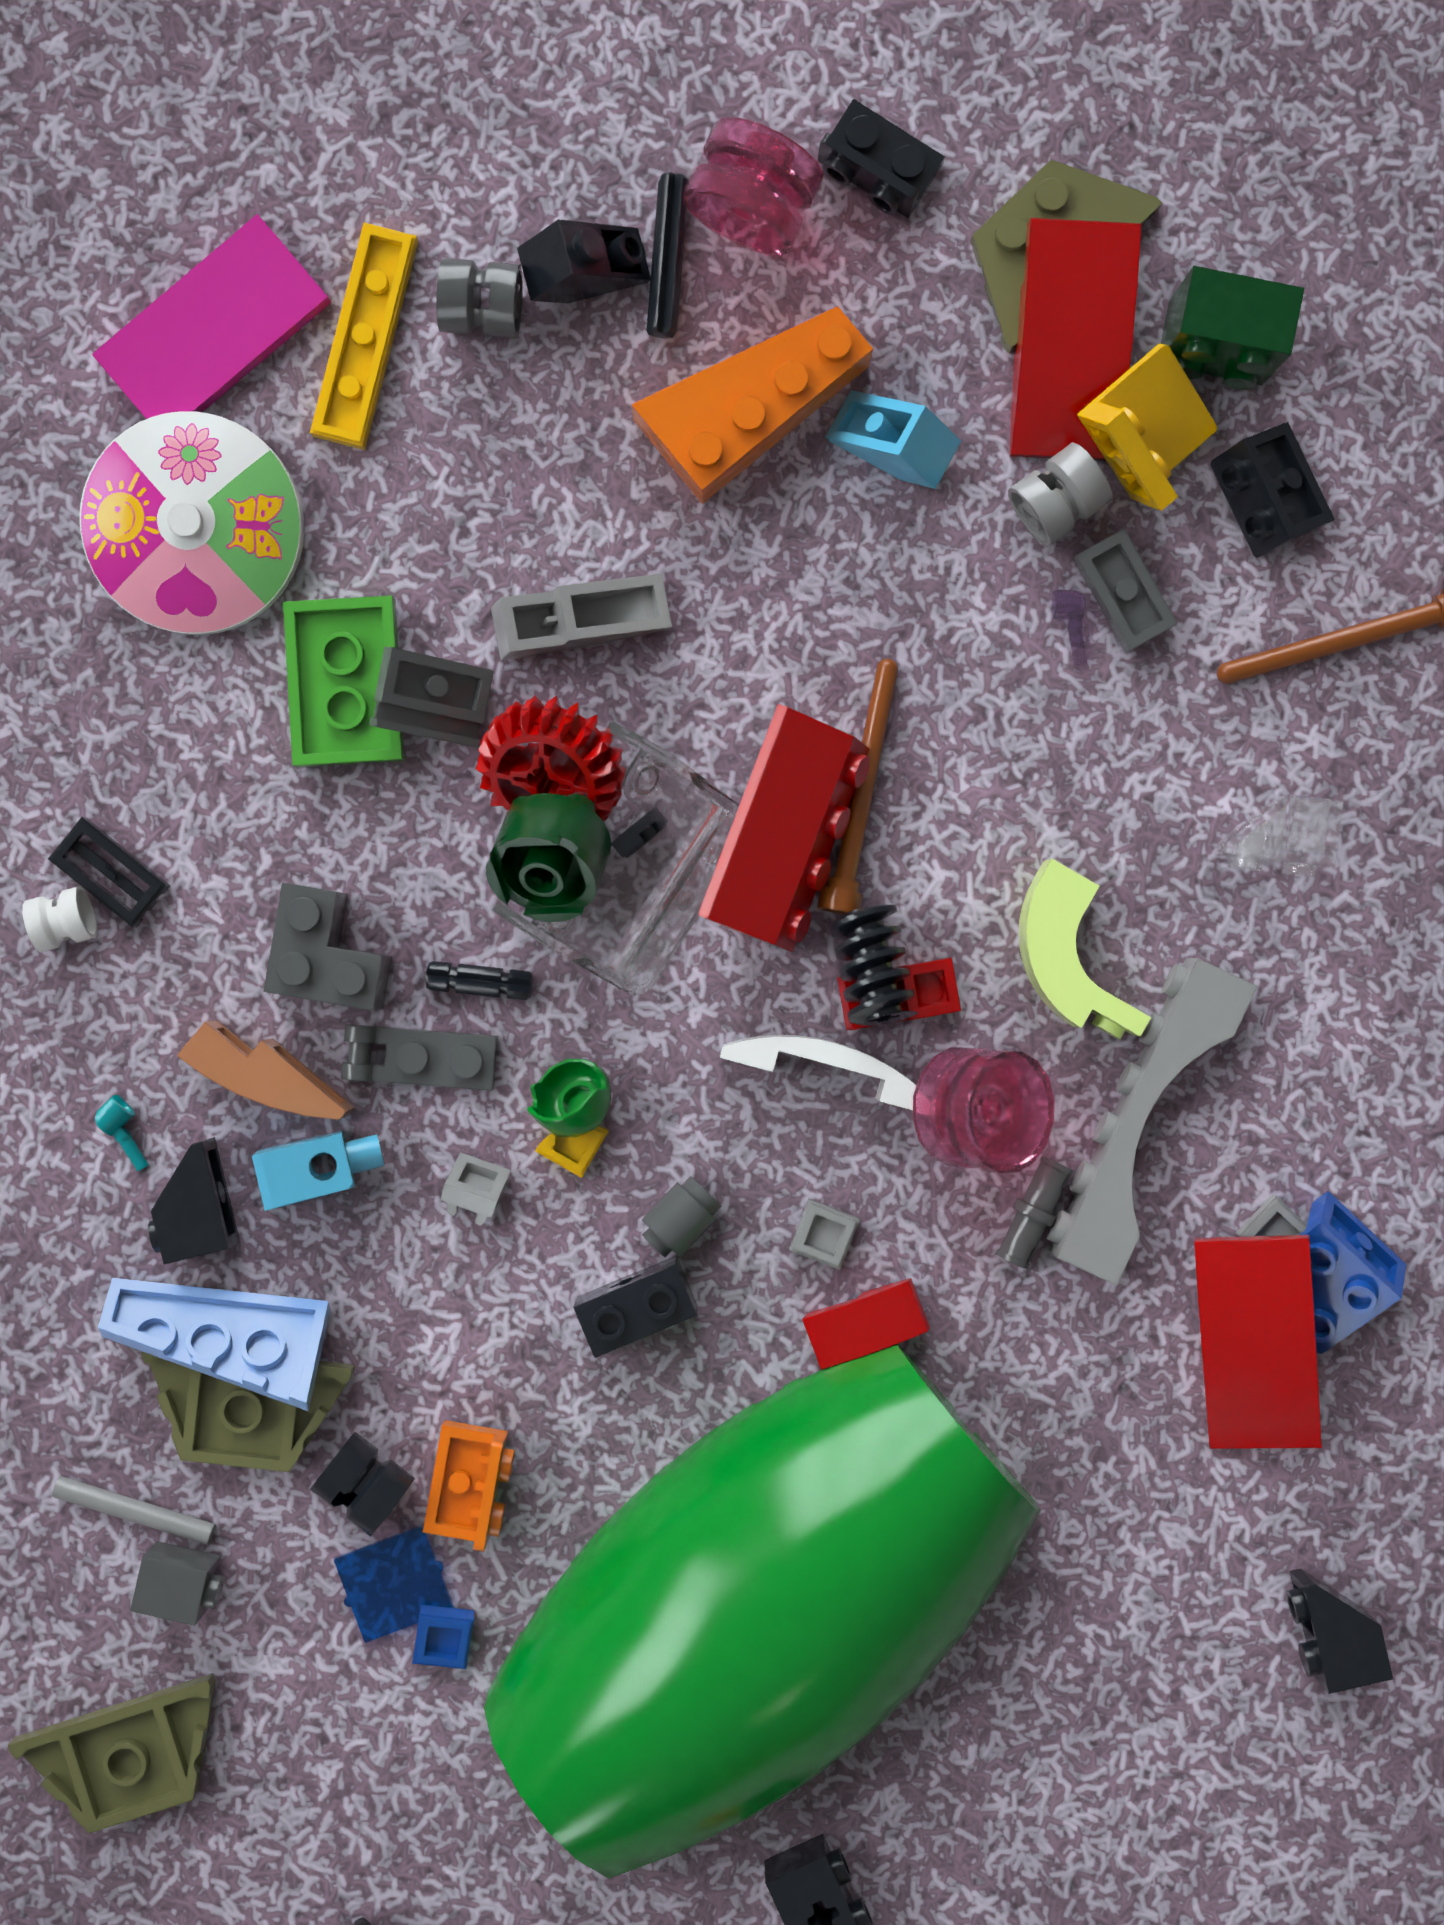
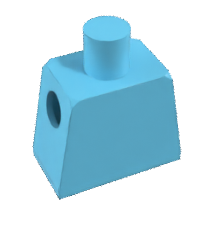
(288, 1175)

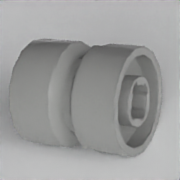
(1067, 489)

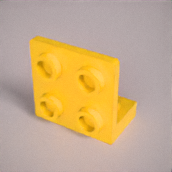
(1148, 425)

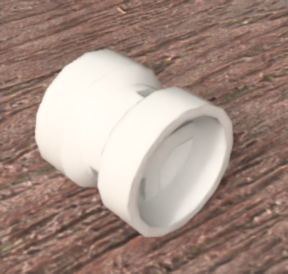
(58, 919)

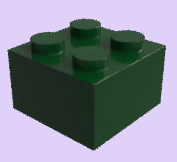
(1231, 326)

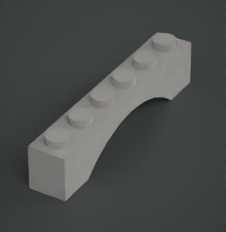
(1101, 1221)

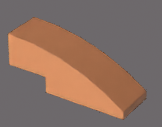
(262, 1074)

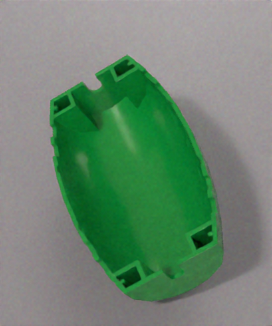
(754, 1612)

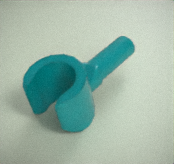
(111, 1120)

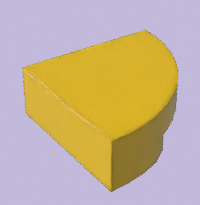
(572, 1152)

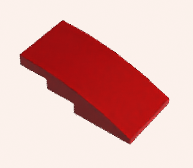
(1071, 329)
(1258, 1341)

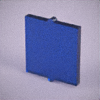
(391, 1581)

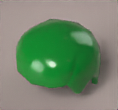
(571, 1098)

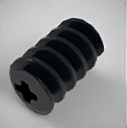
(871, 966)

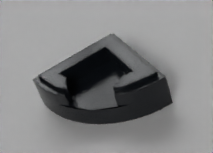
(639, 833)

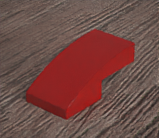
(933, 989)
(866, 1323)

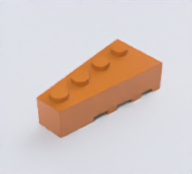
(747, 403)

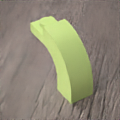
(1050, 954)

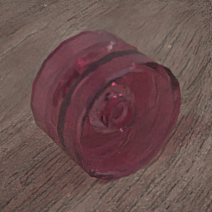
(753, 186)
(984, 1109)

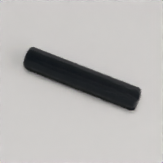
(667, 257)

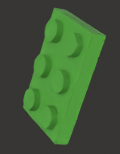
(333, 680)

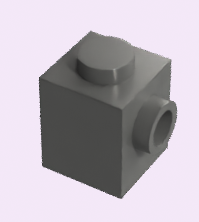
(177, 1583)

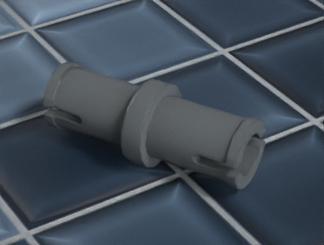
(1034, 1212)

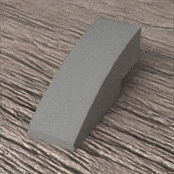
(580, 616)

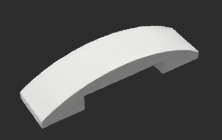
(763, 1052)

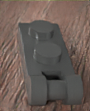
(422, 1057)

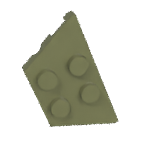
(1051, 193)
(238, 1426)
(125, 1755)

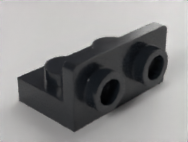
(879, 160)
(1271, 489)

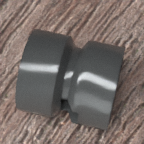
(460, 297)

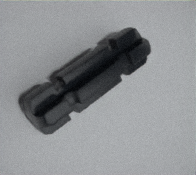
(479, 980)

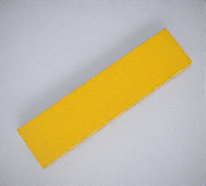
(364, 336)

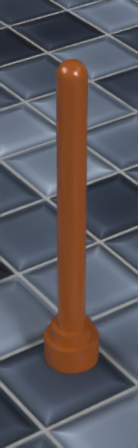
(1334, 641)
(842, 890)

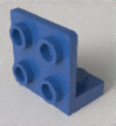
(1350, 1272)

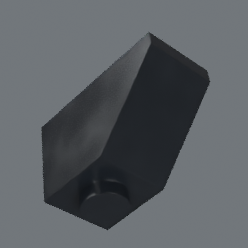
(194, 1208)

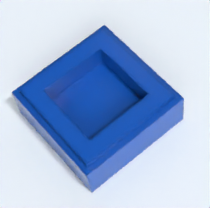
(443, 1636)

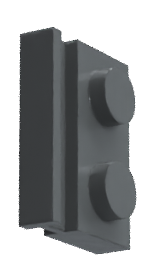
(431, 697)

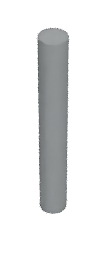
(133, 1510)

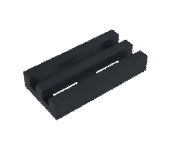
(145, 900)

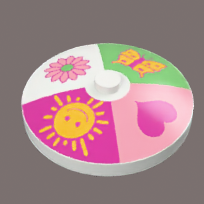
(191, 523)

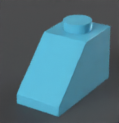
(895, 437)

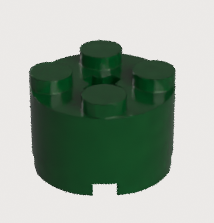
(549, 856)

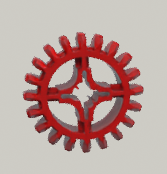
(565, 760)

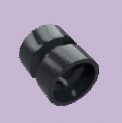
(362, 1484)

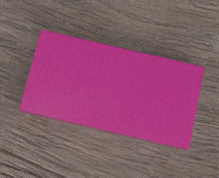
(213, 324)

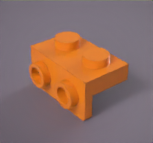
(466, 1483)

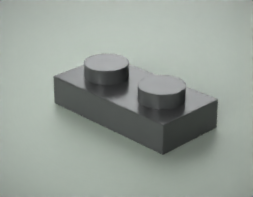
(1125, 590)

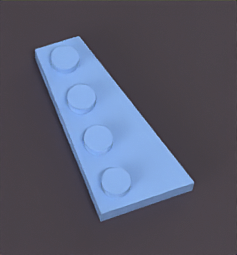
(232, 1335)

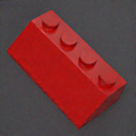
(786, 829)

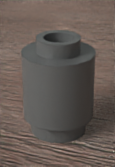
(680, 1218)

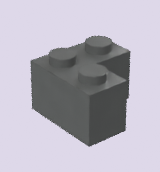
(308, 958)

